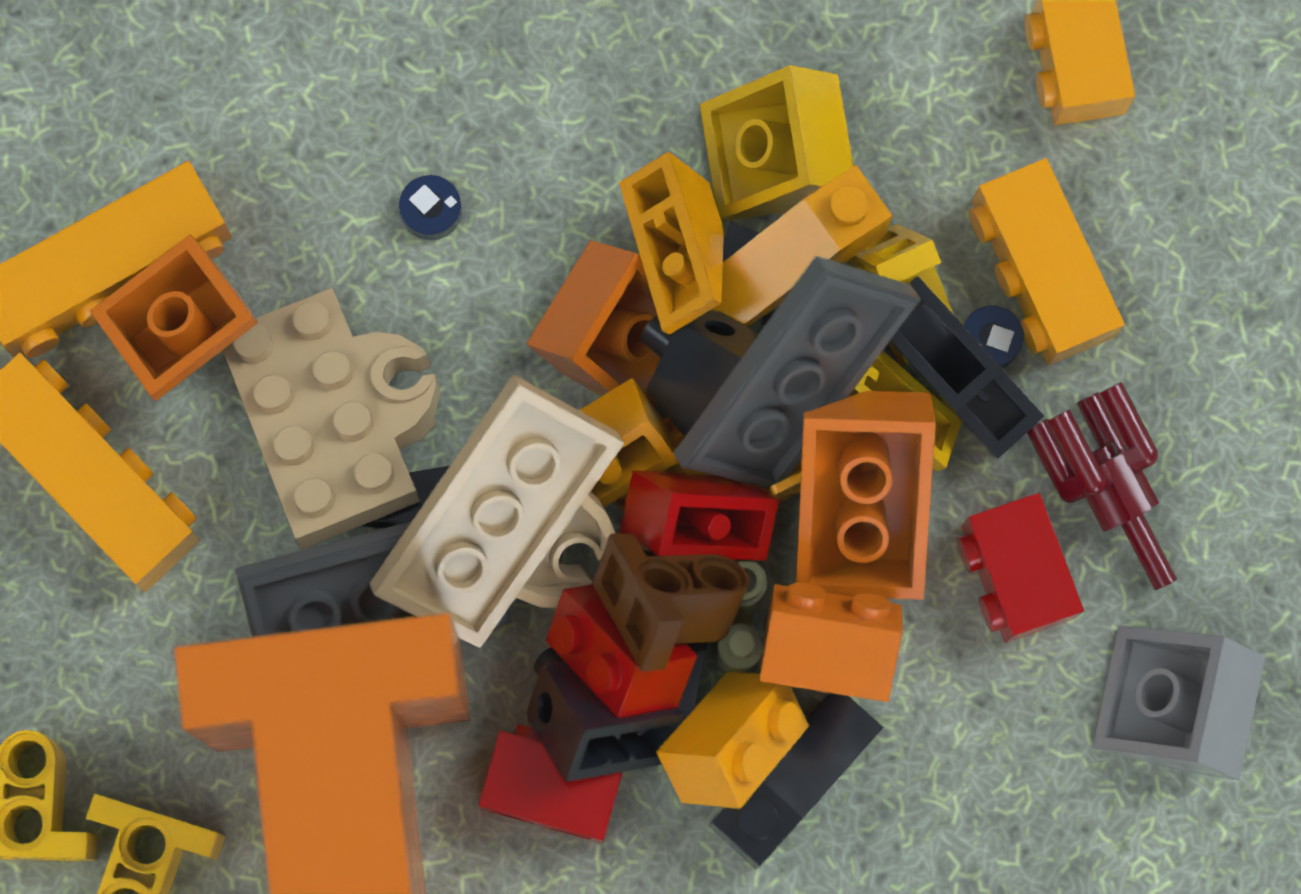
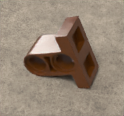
(667, 598)

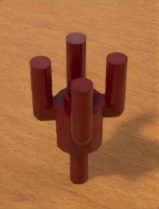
(1110, 475)

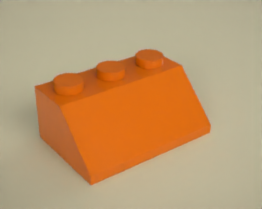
(867, 494)

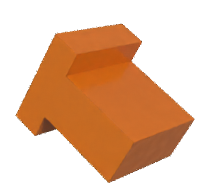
(331, 741)

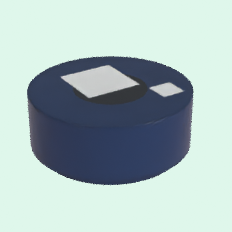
(430, 207)
(997, 332)

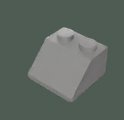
(1179, 700)

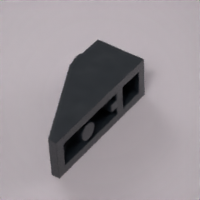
(808, 770)

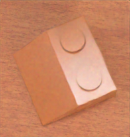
(174, 317)
(598, 322)
(831, 641)

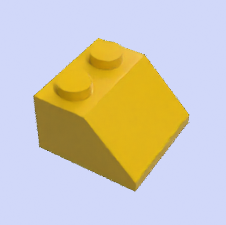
(775, 141)

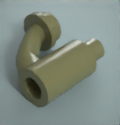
(744, 645)

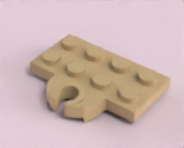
(330, 415)
(505, 516)

